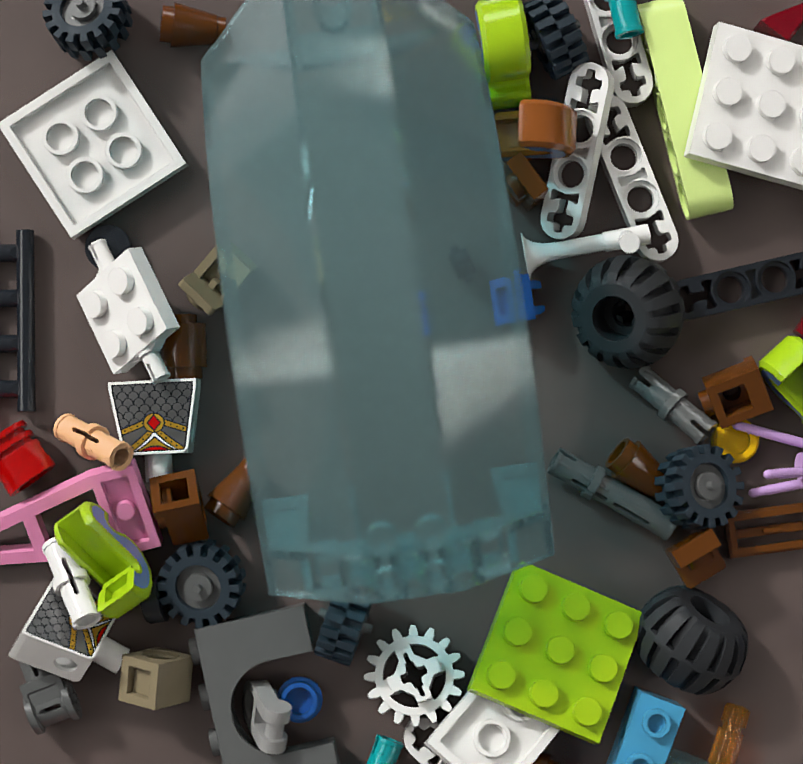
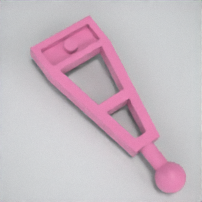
(117, 492)

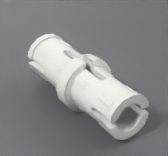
(80, 606)

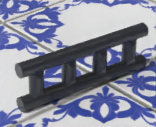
(24, 342)

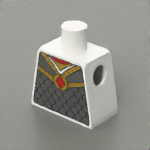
(156, 419)
(58, 648)

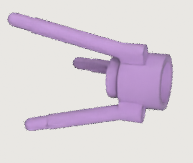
(780, 473)

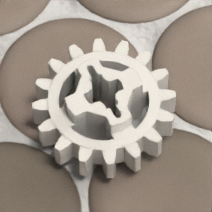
(394, 685)

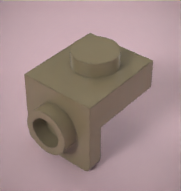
(204, 285)

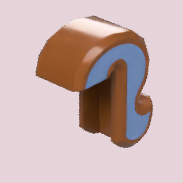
(538, 130)

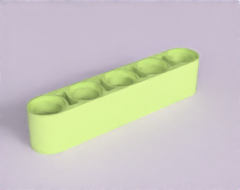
(676, 84)

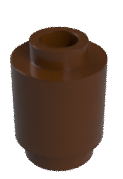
(186, 348)

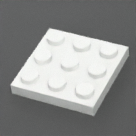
(750, 106)
(92, 145)

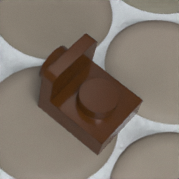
(696, 557)

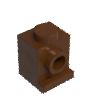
(747, 402)
(179, 506)

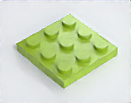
(556, 652)

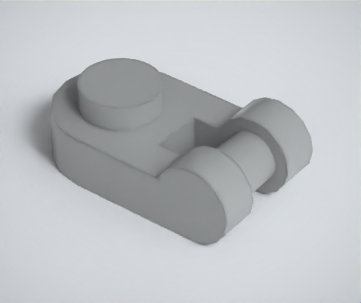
(266, 716)

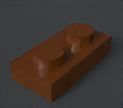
(523, 183)

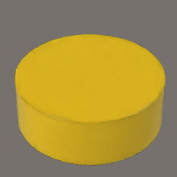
(735, 442)

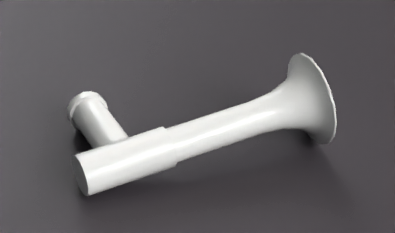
(625, 238)

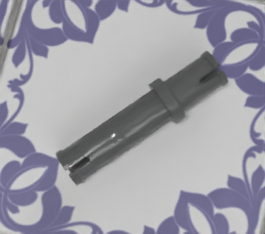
(596, 484)

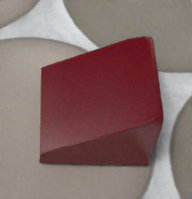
(782, 24)

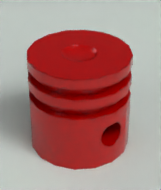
(21, 458)

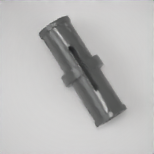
(672, 405)

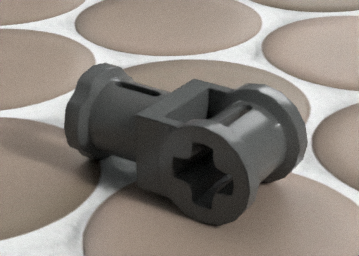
(45, 690)

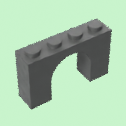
(226, 655)

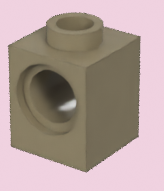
(155, 678)

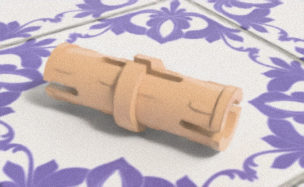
(93, 442)

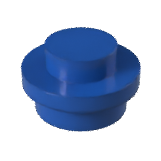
(303, 696)

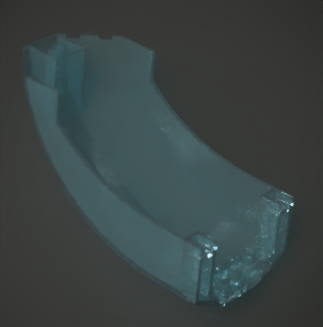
(372, 300)

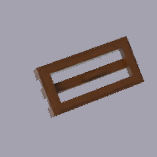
(732, 534)

